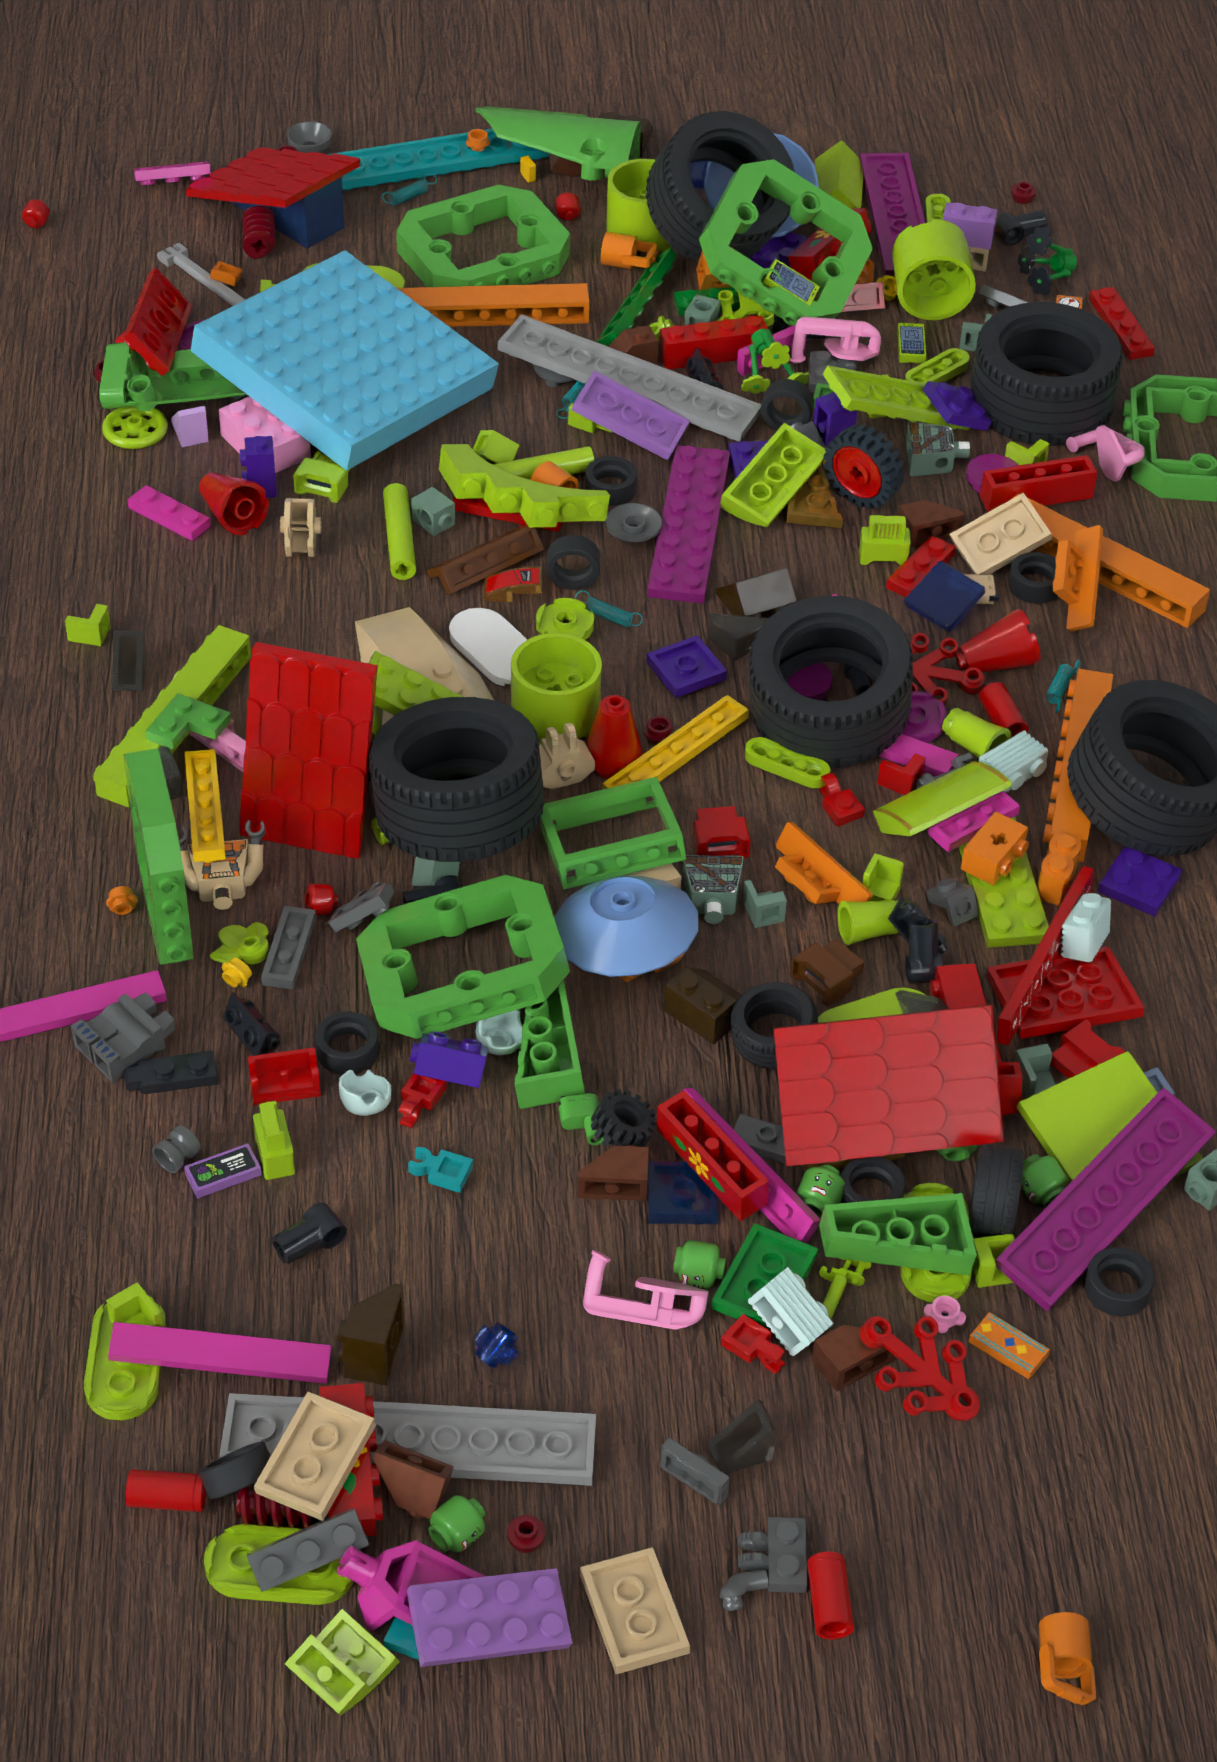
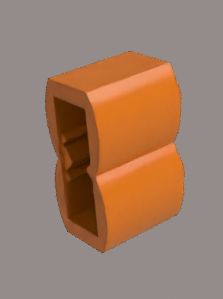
(1058, 868)

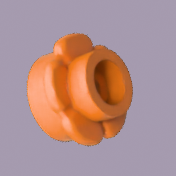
(477, 139)
(121, 900)

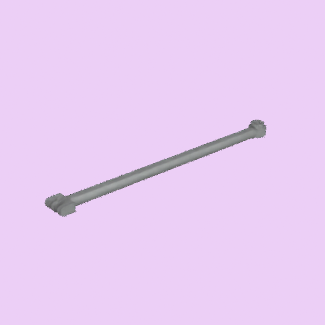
(179, 256)

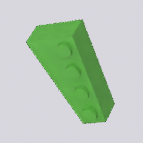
(548, 1054)
(902, 1232)

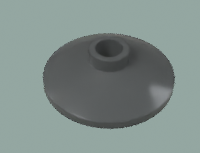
(633, 522)

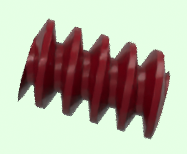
(258, 231)
(252, 1504)

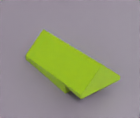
(841, 174)

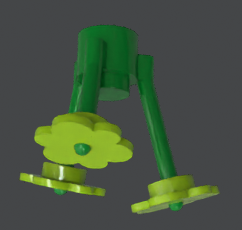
(773, 355)

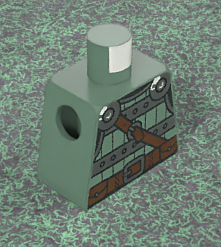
(932, 449)
(713, 884)

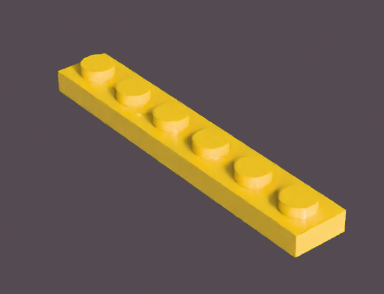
(683, 743)
(204, 806)

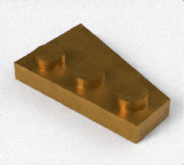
(814, 503)

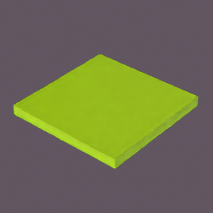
(1088, 1111)

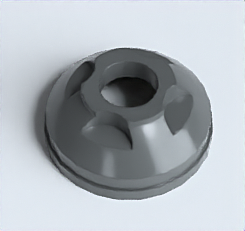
(309, 137)

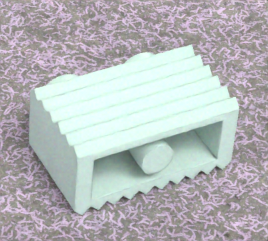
(1017, 759)
(1086, 927)
(791, 1311)

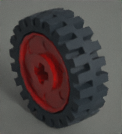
(864, 466)

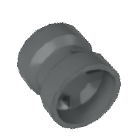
(177, 1148)

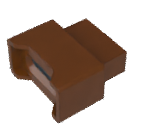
(827, 969)

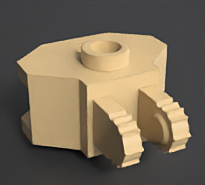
(300, 526)
(564, 757)

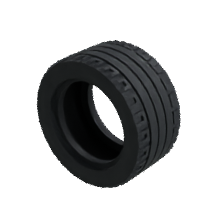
(721, 139)
(1052, 340)
(839, 632)
(1125, 796)
(464, 816)

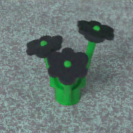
(1062, 262)

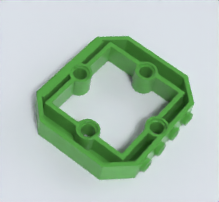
(821, 210)
(458, 215)
(1193, 400)
(159, 856)
(473, 995)

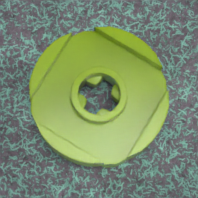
(551, 618)

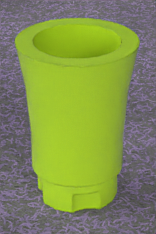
(973, 732)
(865, 920)

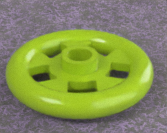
(134, 426)

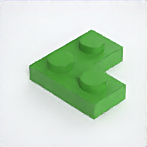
(185, 715)

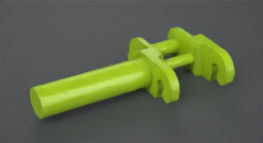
(839, 1279)

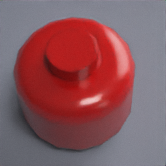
(567, 206)
(35, 213)
(320, 898)

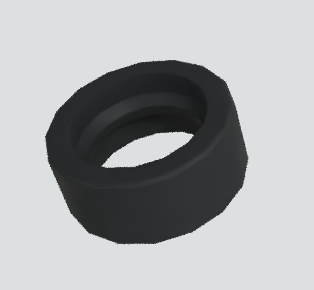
(791, 389)
(613, 467)
(568, 578)
(1029, 590)
(347, 1023)
(873, 1168)
(1122, 1260)
(234, 1470)

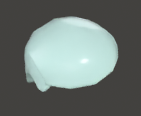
(500, 1033)
(364, 1093)

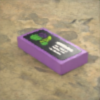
(222, 1170)

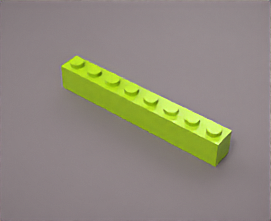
(202, 678)

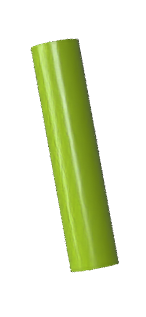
(572, 461)
(399, 531)

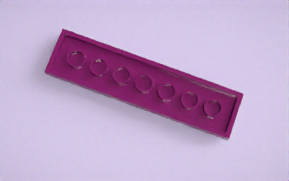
(891, 199)
(689, 524)
(1104, 1198)

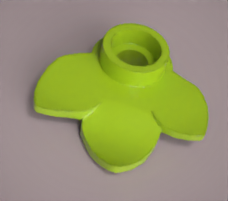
(242, 943)

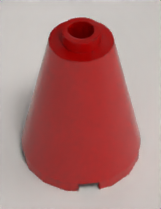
(234, 501)
(1001, 646)
(613, 737)

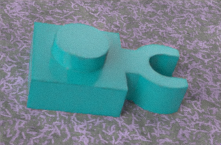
(445, 1170)

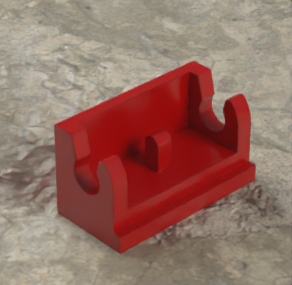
(284, 1076)

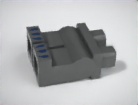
(123, 1035)

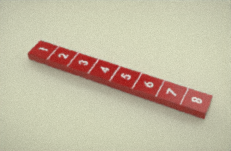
(1041, 961)

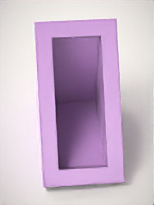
(191, 426)

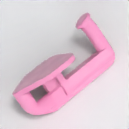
(843, 348)
(1114, 450)
(657, 1313)

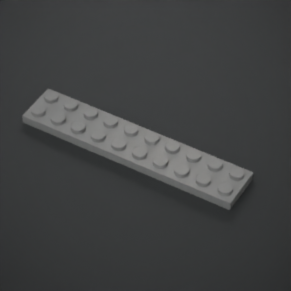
(579, 357)
(472, 1439)

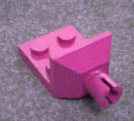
(391, 1574)

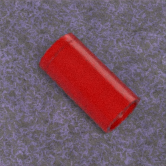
(1002, 708)
(165, 1490)
(830, 1595)

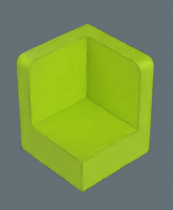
(495, 447)
(1023, 456)
(91, 630)
(883, 877)
(984, 1266)
(133, 1307)

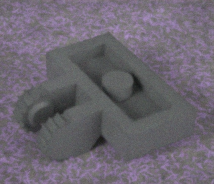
(819, 361)
(362, 905)
(785, 1554)

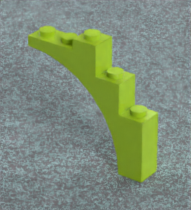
(504, 492)

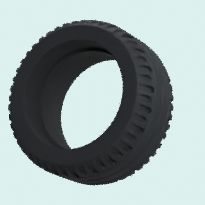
(762, 1001)
(996, 1190)

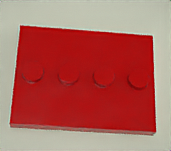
(1071, 994)

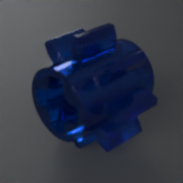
(496, 1345)

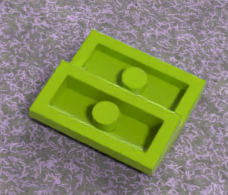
(342, 1663)

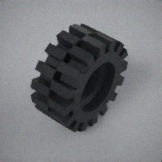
(629, 1109)

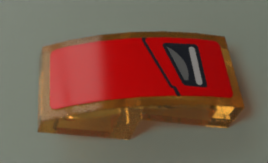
(521, 580)

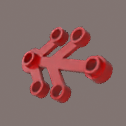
(924, 669)
(925, 1370)

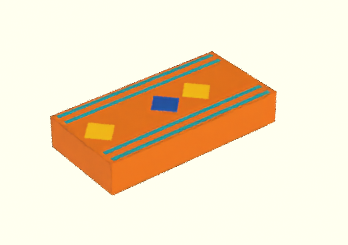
(1009, 1345)

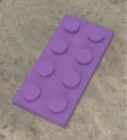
(630, 415)
(488, 1617)

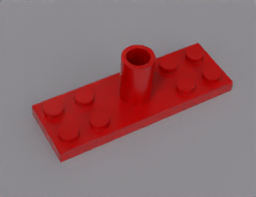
(157, 322)

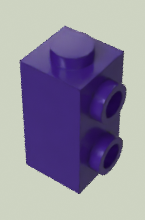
(260, 463)
(449, 1059)

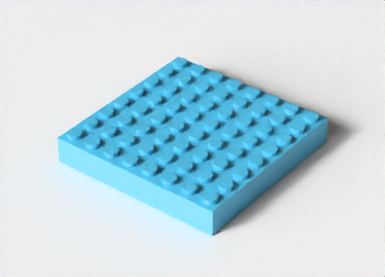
(344, 358)

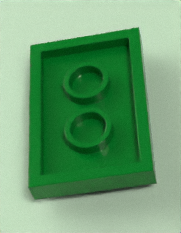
(756, 1264)

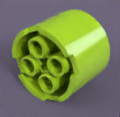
(627, 203)
(933, 270)
(556, 683)

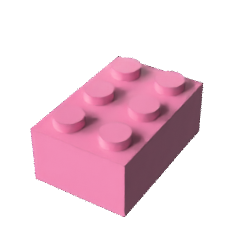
(251, 419)

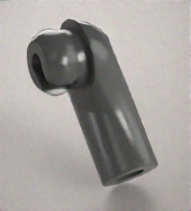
(739, 1584)

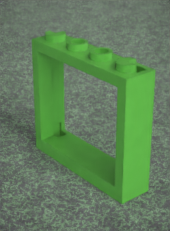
(618, 857)

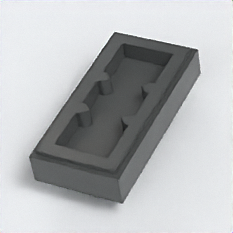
(762, 1137)
(694, 1471)

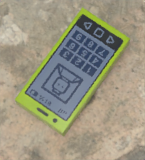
(792, 282)
(911, 343)

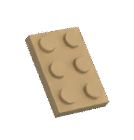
(1001, 536)
(315, 1456)
(634, 1610)

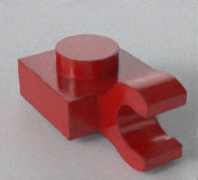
(840, 805)
(418, 1094)
(752, 1340)

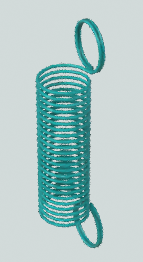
(407, 192)
(577, 385)
(602, 603)
(1062, 689)

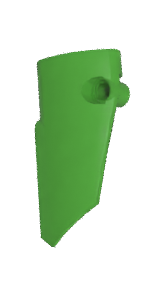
(579, 138)
(131, 383)

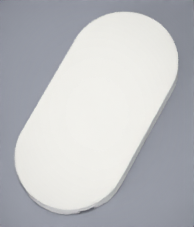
(486, 642)

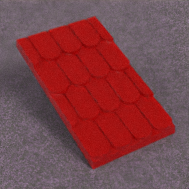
(295, 185)
(307, 749)
(889, 1085)

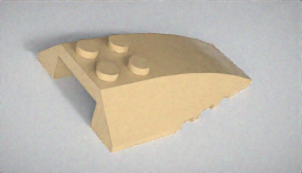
(417, 646)

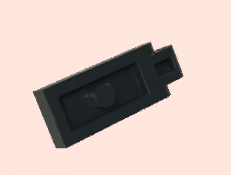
(172, 1073)

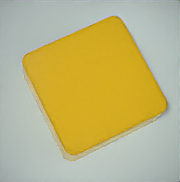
(528, 169)

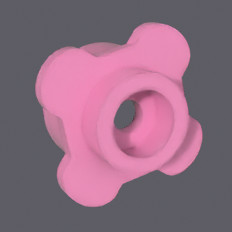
(948, 1306)

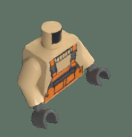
(225, 878)

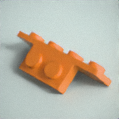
(1078, 576)
(815, 870)

